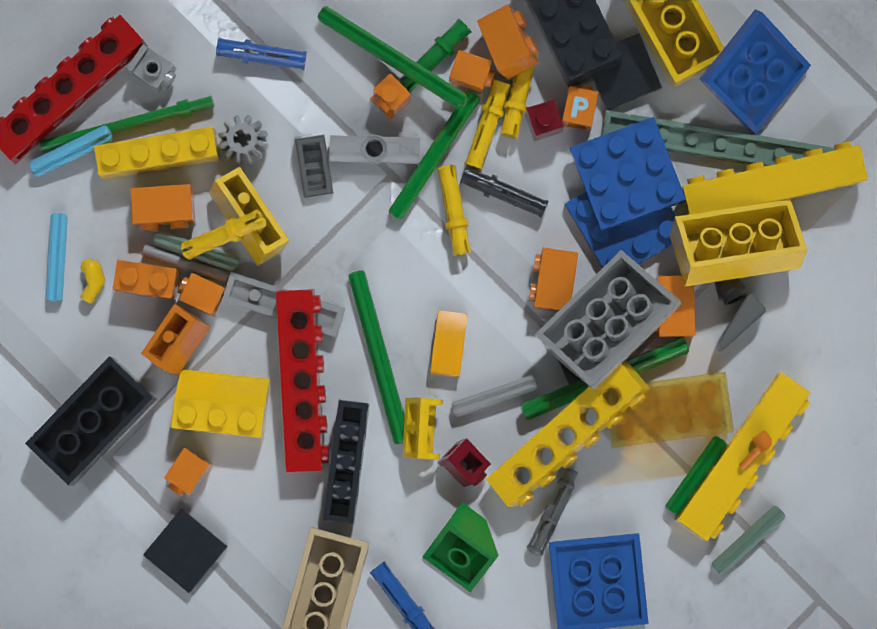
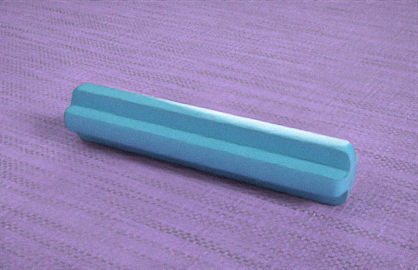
(70, 151)
(56, 257)

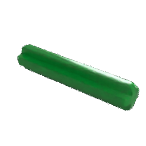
(696, 475)

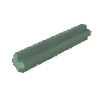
(212, 257)
(748, 540)

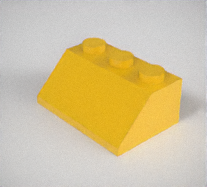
(221, 403)

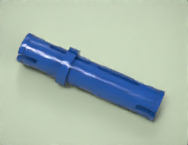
(226, 49)
(400, 598)

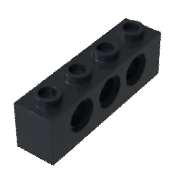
(346, 462)

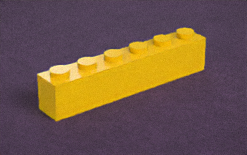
(777, 182)
(726, 478)

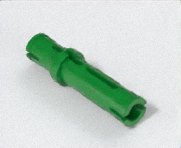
(443, 47)

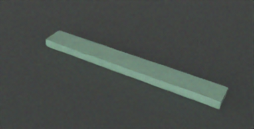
(715, 142)

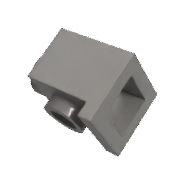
(139, 68)

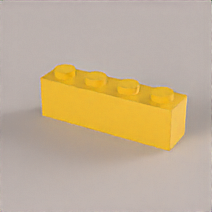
(157, 153)

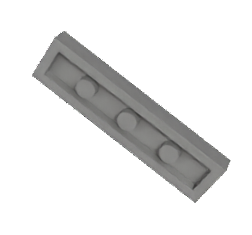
(262, 299)

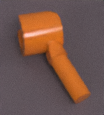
(763, 442)

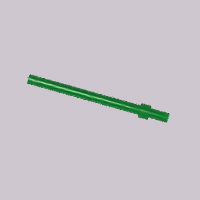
(182, 108)

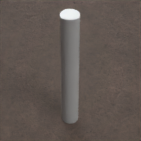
(183, 263)

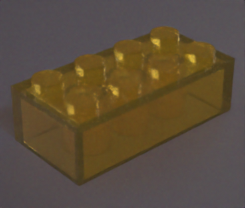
(675, 411)

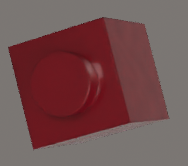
(544, 120)

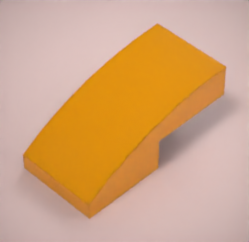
(448, 344)

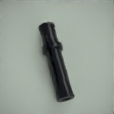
(470, 178)

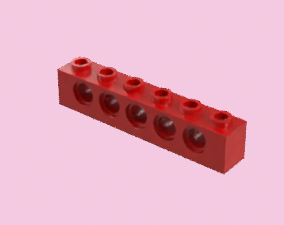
(84, 86)
(296, 456)

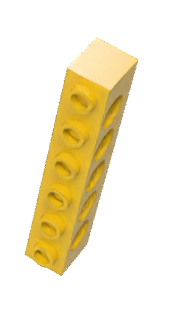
(507, 478)

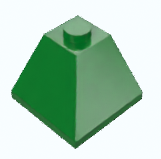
(463, 548)

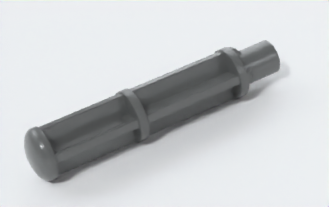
(553, 512)

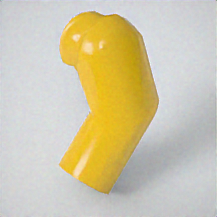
(95, 279)

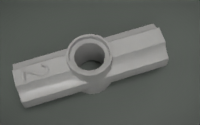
(353, 149)

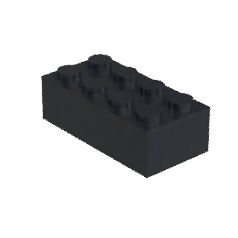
(576, 37)
(91, 421)

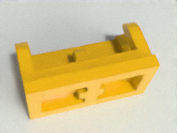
(420, 428)

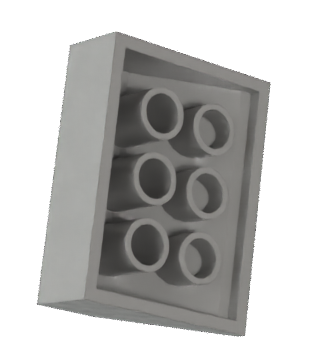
(607, 320)

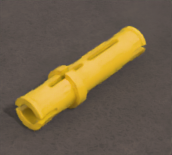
(516, 103)
(487, 125)
(455, 216)
(232, 230)

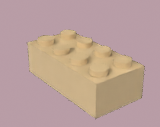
(326, 581)

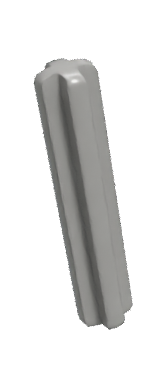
(495, 396)

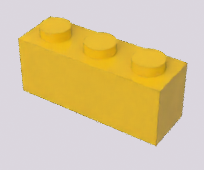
(237, 198)

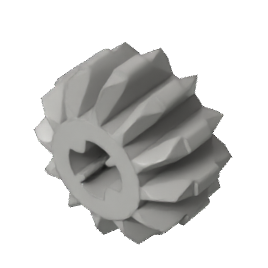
(250, 131)

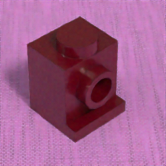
(475, 461)

